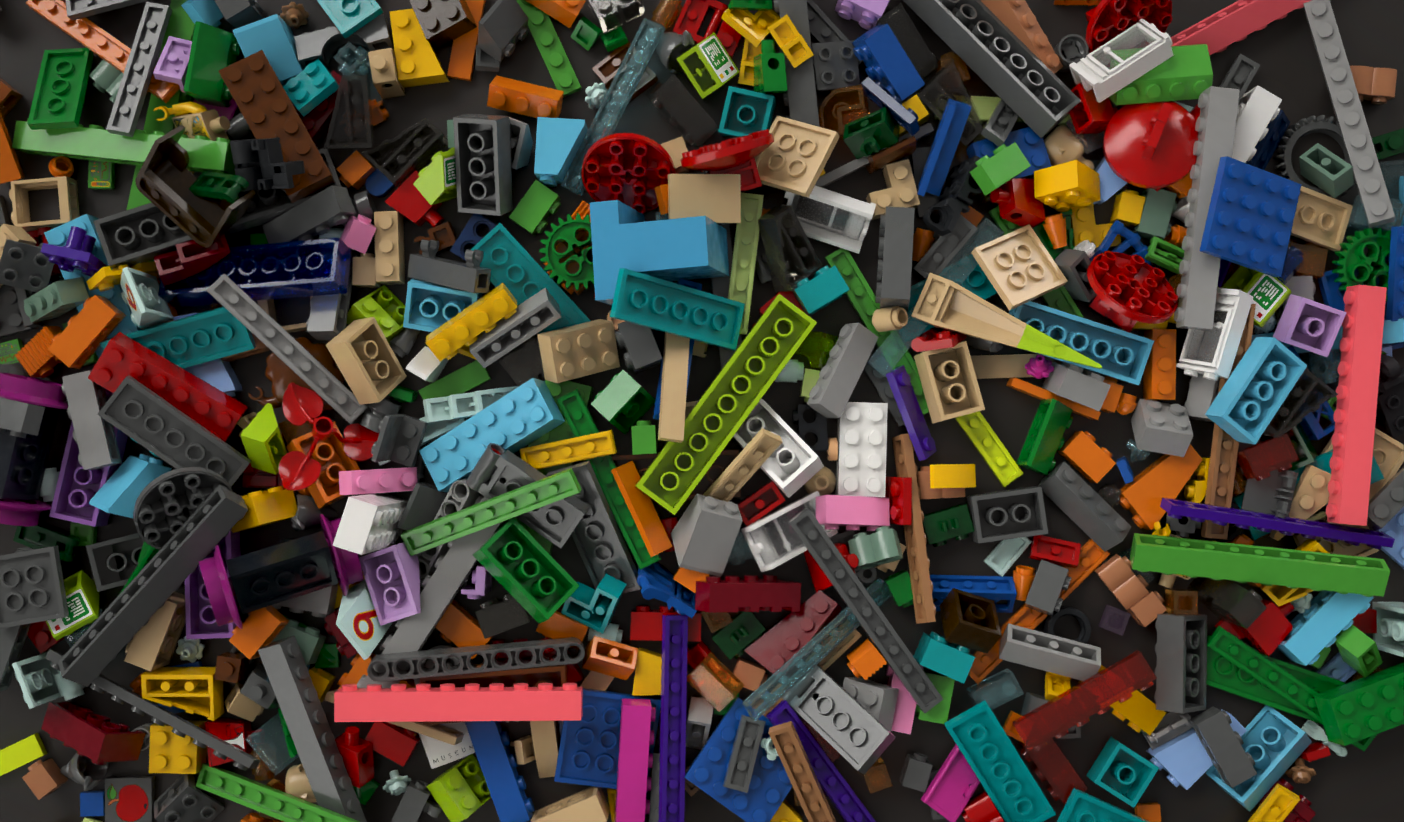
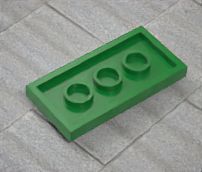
(60, 89)

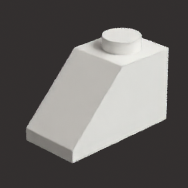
(426, 365)

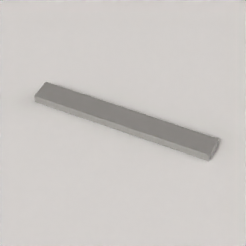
(286, 348)

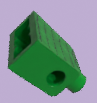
(766, 79)

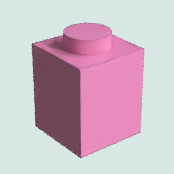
(358, 233)

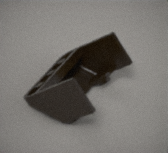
(167, 185)

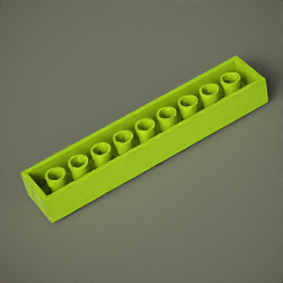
(726, 404)

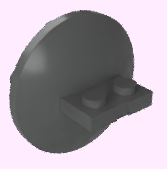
(171, 501)

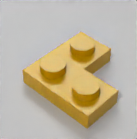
(749, 25)
(1086, 229)

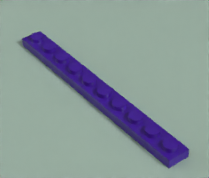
(1268, 522)
(673, 718)

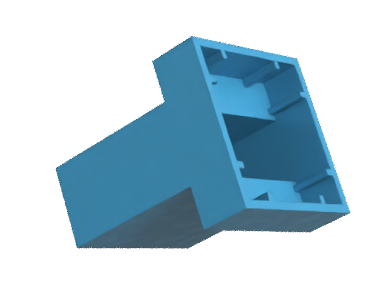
(659, 248)

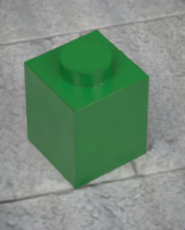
(900, 588)

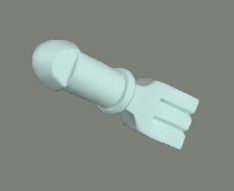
(1317, 733)

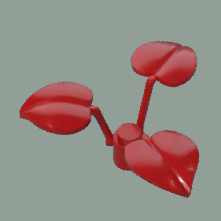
(305, 405)

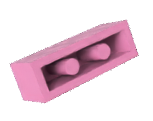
(377, 480)
(852, 512)
(905, 704)

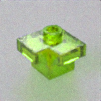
(817, 348)

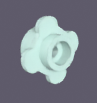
(767, 745)

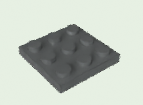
(31, 587)

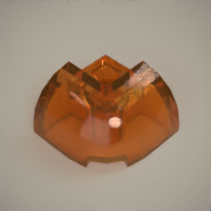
(843, 107)

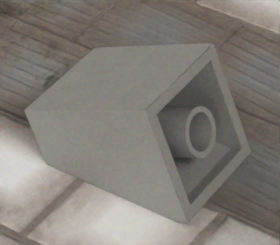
(706, 534)

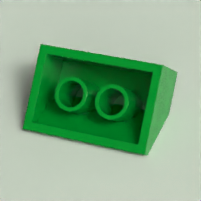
(210, 52)
(1045, 436)

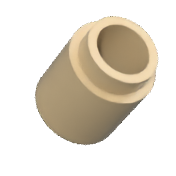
(889, 318)

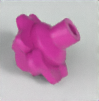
(1039, 367)

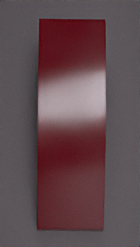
(189, 260)

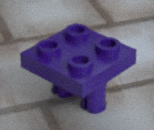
(75, 254)

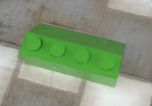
(1175, 79)

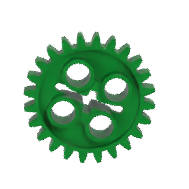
(567, 233)
(1354, 257)

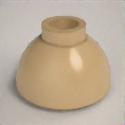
(823, 482)

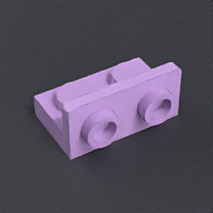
(174, 61)
(482, 581)

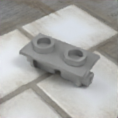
(1170, 726)

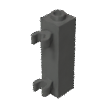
(449, 273)
(415, 802)

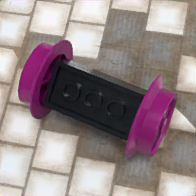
(25, 459)
(278, 573)

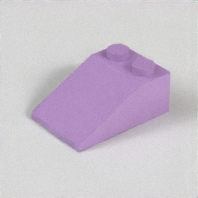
(393, 582)

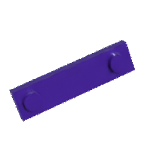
(911, 412)

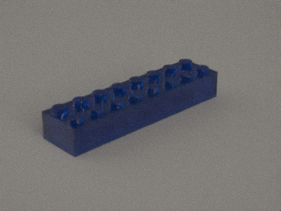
(270, 272)

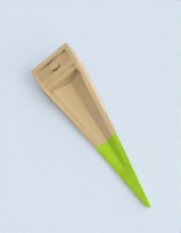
(961, 311)

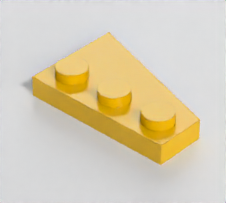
(107, 278)

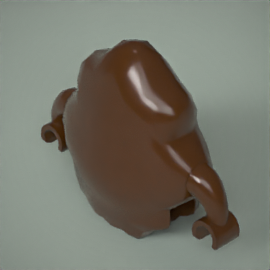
(282, 375)

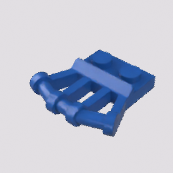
(1131, 239)
(659, 584)

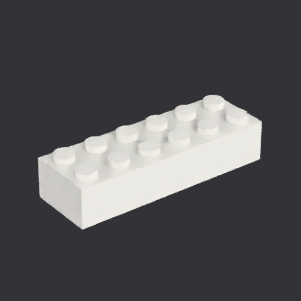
(1253, 115)
(370, 523)

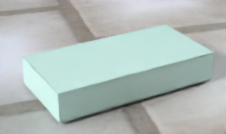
(1006, 553)

